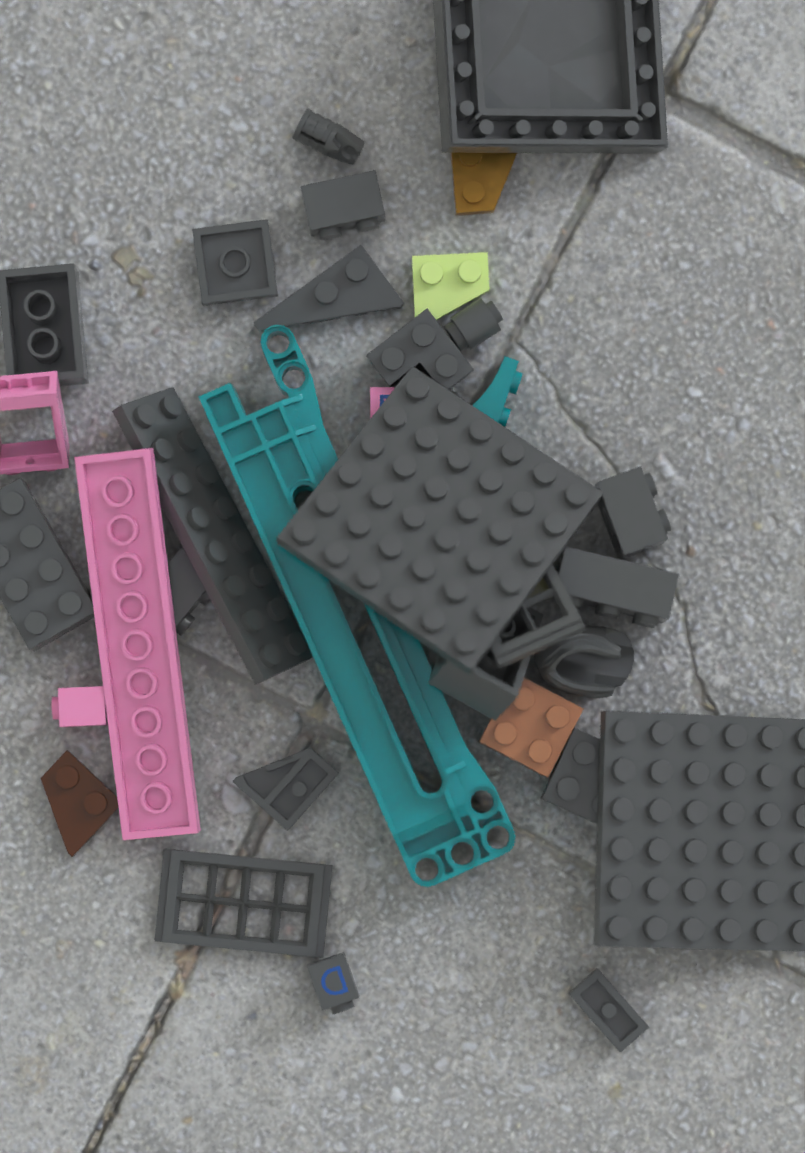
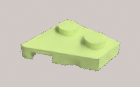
(448, 281)

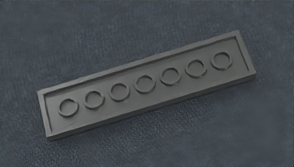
(215, 536)

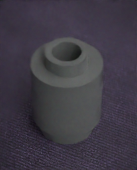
(474, 324)

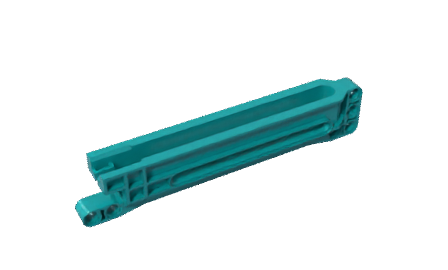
(273, 461)

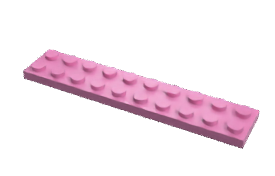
(137, 644)

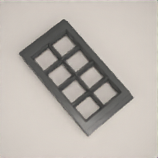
(543, 636)
(171, 897)

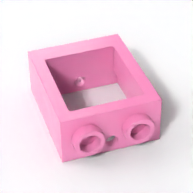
(27, 392)

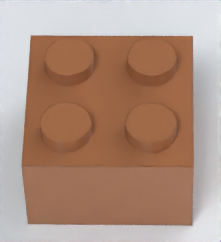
(533, 728)

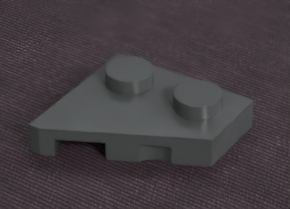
(288, 785)

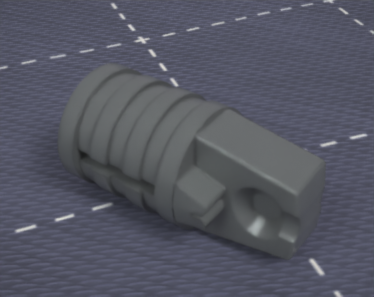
(328, 137)

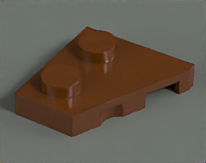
(77, 801)

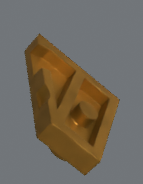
(479, 180)

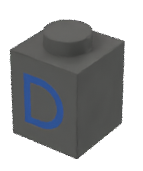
(333, 983)

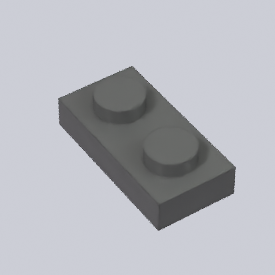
(608, 1010)

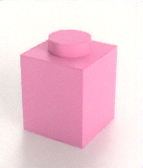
(80, 707)

